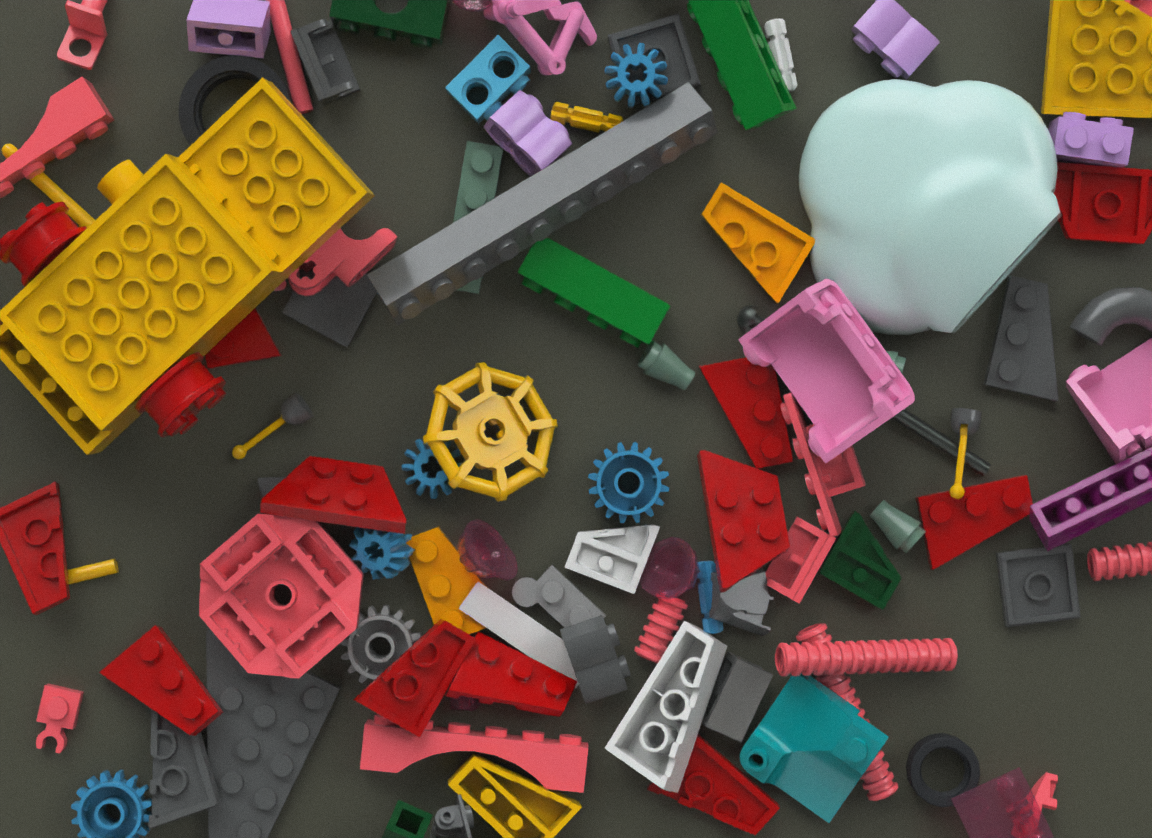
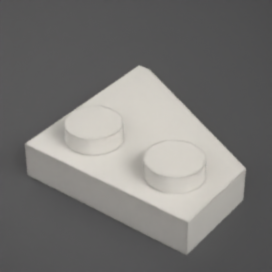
(613, 554)

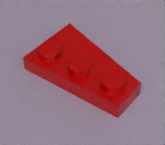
(721, 790)

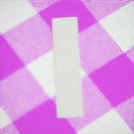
(517, 629)

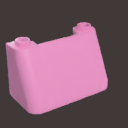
(830, 367)
(1118, 401)

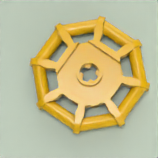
(470, 428)

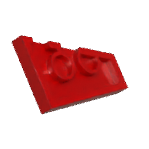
(243, 344)
(753, 407)
(963, 523)
(36, 547)
(509, 677)
(419, 678)
(164, 682)

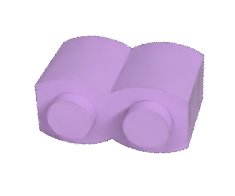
(894, 37)
(527, 133)

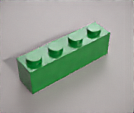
(743, 60)
(594, 290)

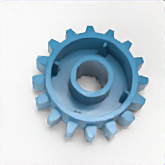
(643, 496)
(118, 791)

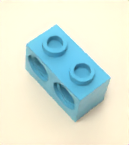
(481, 74)

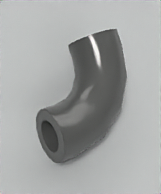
(1112, 310)

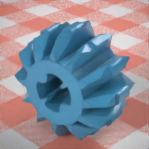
(634, 62)
(421, 475)
(381, 552)

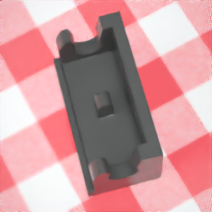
(325, 61)
(736, 696)

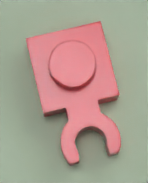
(58, 710)

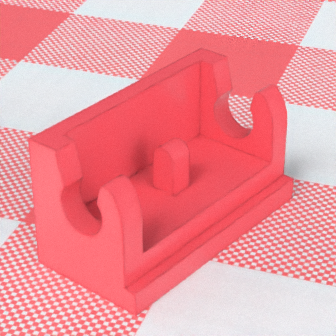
(797, 567)

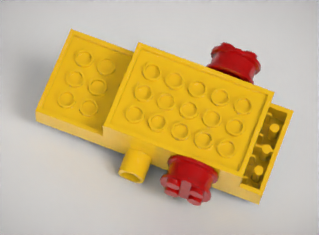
(179, 258)

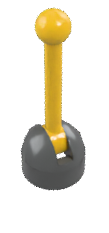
(293, 411)
(964, 423)

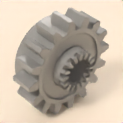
(384, 625)

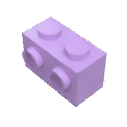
(229, 27)
(1090, 141)

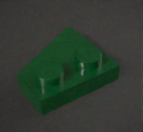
(860, 563)

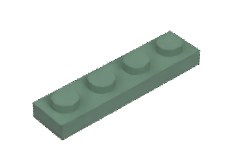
(477, 186)

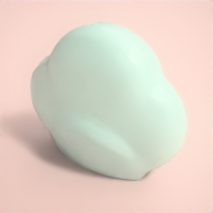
(926, 198)

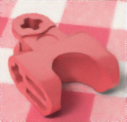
(342, 258)

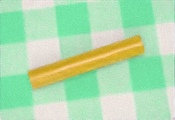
(92, 571)

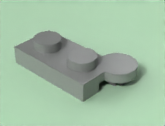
(556, 596)

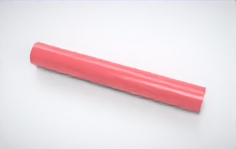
(290, 56)

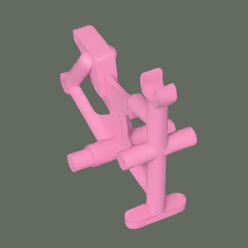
(571, 19)

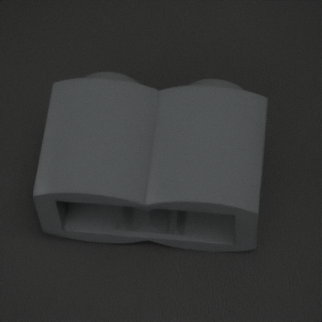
(594, 658)

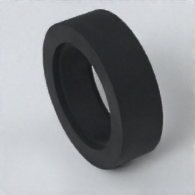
(212, 75)

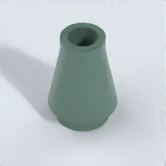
(665, 365)
(897, 526)

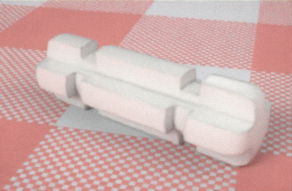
(780, 48)

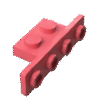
(823, 479)

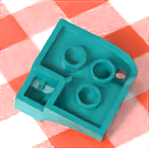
(812, 746)

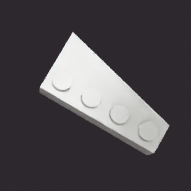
(669, 709)

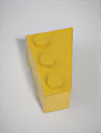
(512, 801)

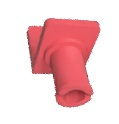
(87, 24)

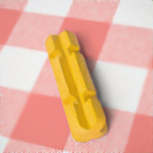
(583, 117)

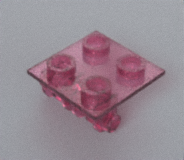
(1002, 809)

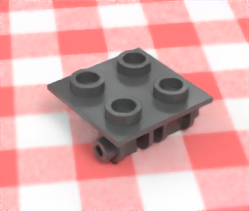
(453, 821)

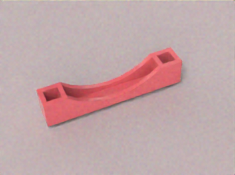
(69, 119)
(553, 762)

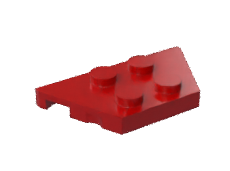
(1104, 203)
(337, 494)
(742, 517)

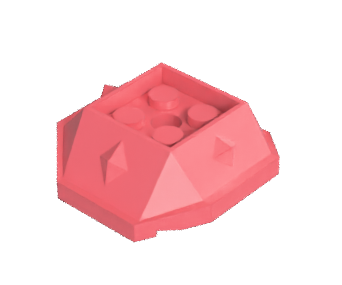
(241, 603)

